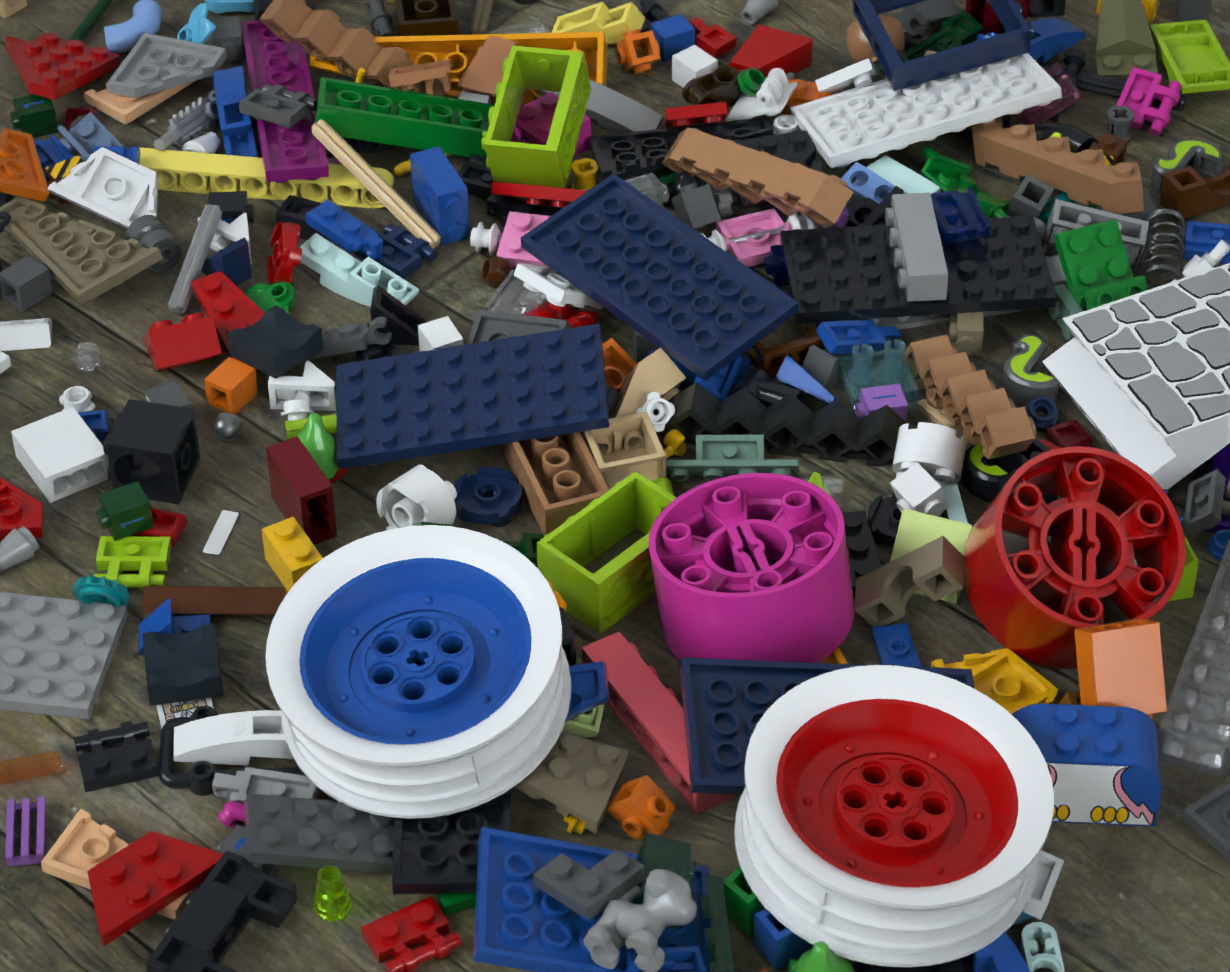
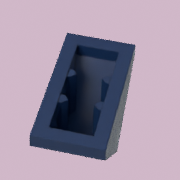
(231, 261)

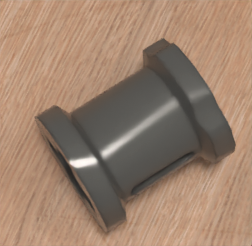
(1118, 123)

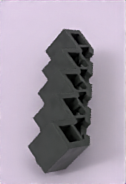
(790, 425)

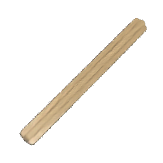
(375, 183)

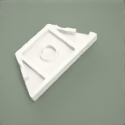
(110, 188)

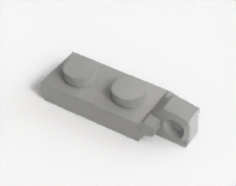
(264, 783)

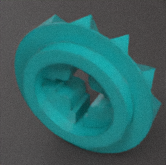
(100, 590)

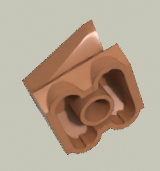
(486, 68)

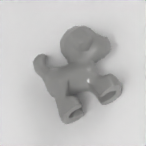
(639, 926)

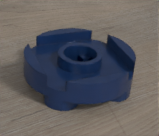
(496, 510)

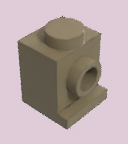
(967, 332)

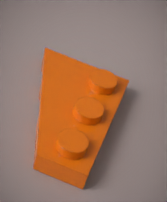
(20, 166)

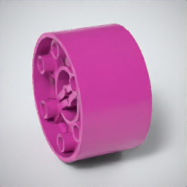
(753, 570)

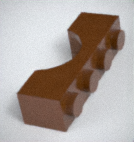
(1191, 194)

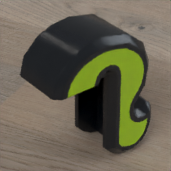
(981, 474)

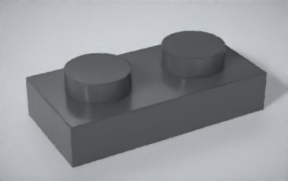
(1204, 502)

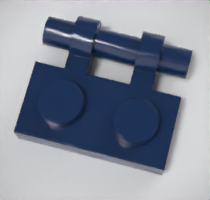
(402, 251)

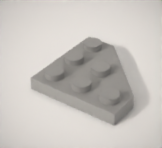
(164, 63)

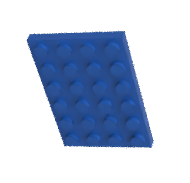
(536, 932)

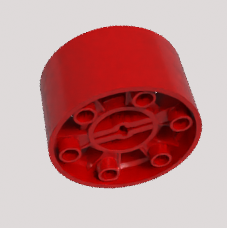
(1101, 519)

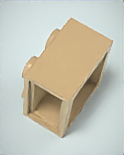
(625, 448)

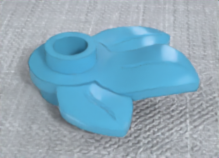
(198, 26)

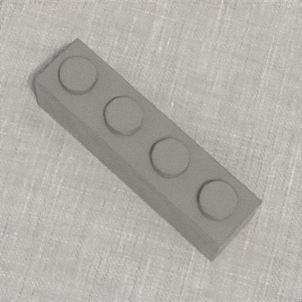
(917, 246)

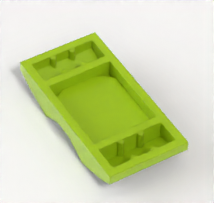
(1191, 55)

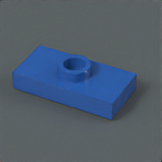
(895, 646)

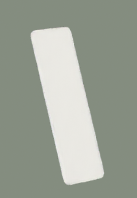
(220, 532)

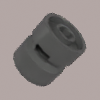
(152, 232)

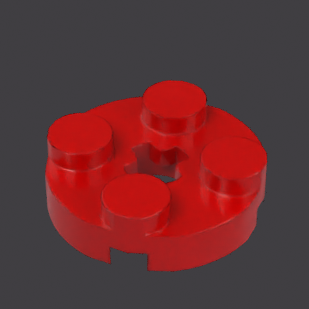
(285, 253)

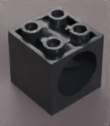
(154, 447)

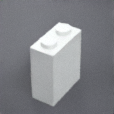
(61, 454)

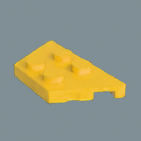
(1006, 679)

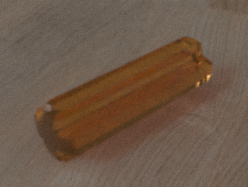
(30, 766)

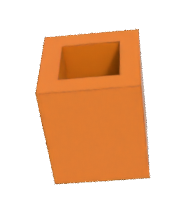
(231, 386)

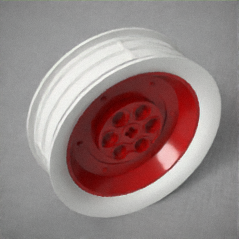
(892, 815)

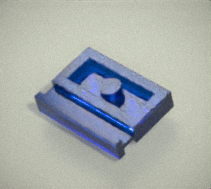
(959, 216)

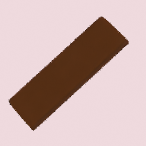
(214, 599)

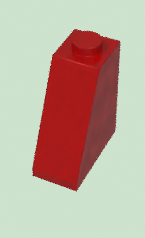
(772, 49)

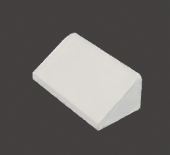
(25, 334)

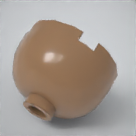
(858, 45)

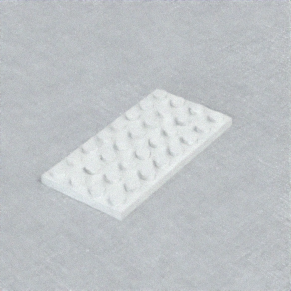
(877, 119)

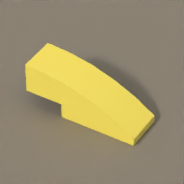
(601, 19)

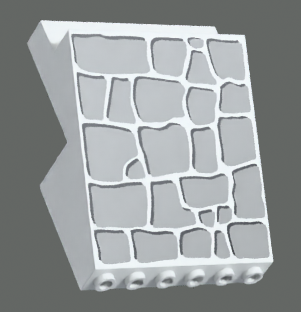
(1155, 373)

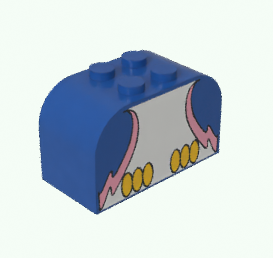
(1098, 762)

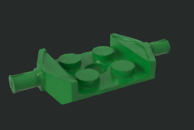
(954, 175)

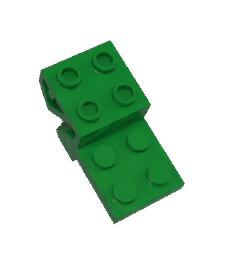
(1097, 265)

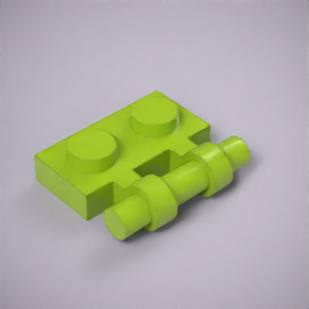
(134, 554)

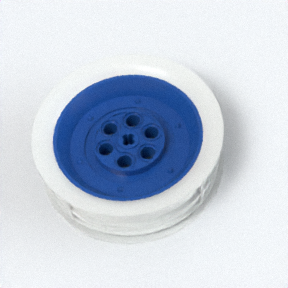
(419, 671)

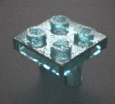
(876, 369)

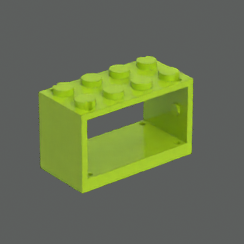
(537, 70)
(627, 579)

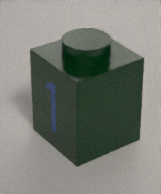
(34, 116)
(124, 511)

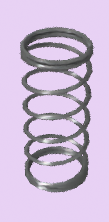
(1150, 236)

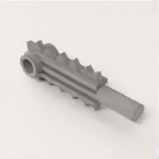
(189, 123)

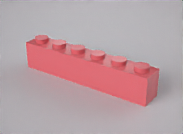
(649, 713)

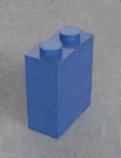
(440, 195)

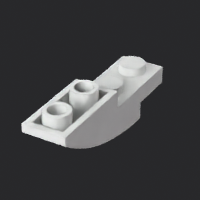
(231, 738)

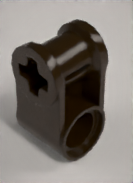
(714, 87)

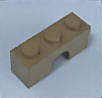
(884, 592)

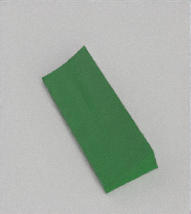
(403, 117)

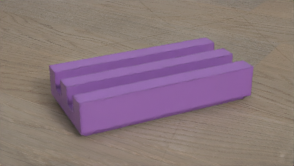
(25, 809)

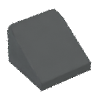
(821, 366)

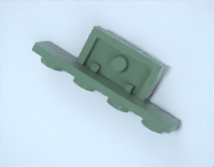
(727, 456)

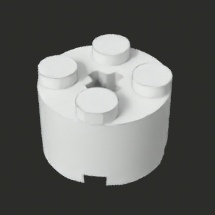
(933, 448)
(417, 498)

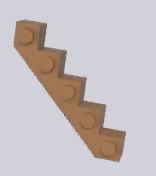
(327, 38)
(1051, 162)
(759, 176)
(969, 398)

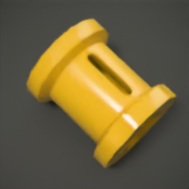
(584, 174)

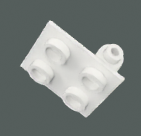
(768, 100)

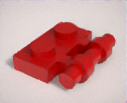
(693, 114)
(568, 313)
(407, 929)

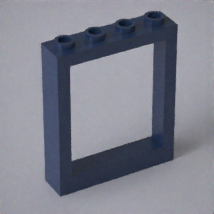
(947, 62)

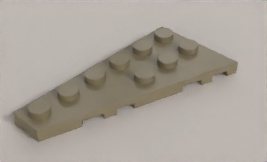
(79, 253)
(578, 778)

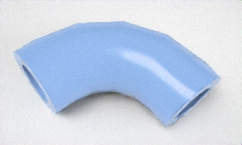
(124, 36)

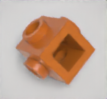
(645, 46)
(641, 808)

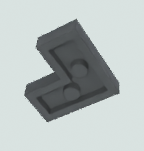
(589, 890)

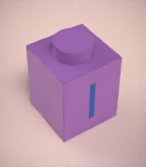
(877, 397)

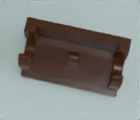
(772, 358)

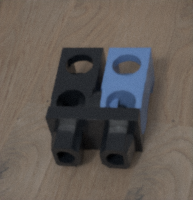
(869, 197)

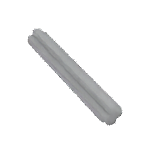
(195, 258)

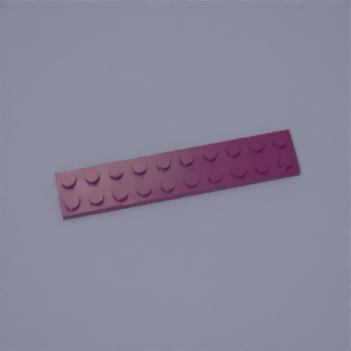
(285, 151)

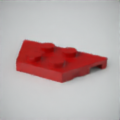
(538, 194)
(145, 880)

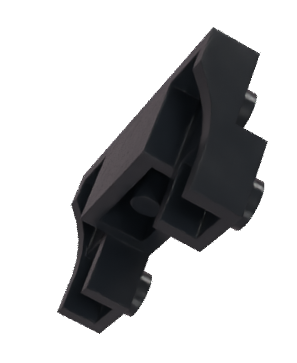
(218, 915)

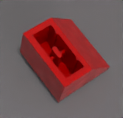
(182, 343)

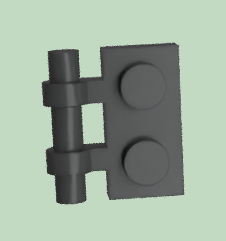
(278, 105)

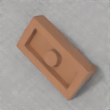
(409, 76)

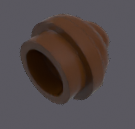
(495, 271)

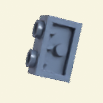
(86, 135)

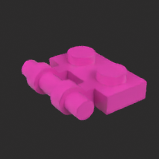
(1139, 94)

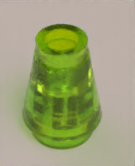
(331, 895)

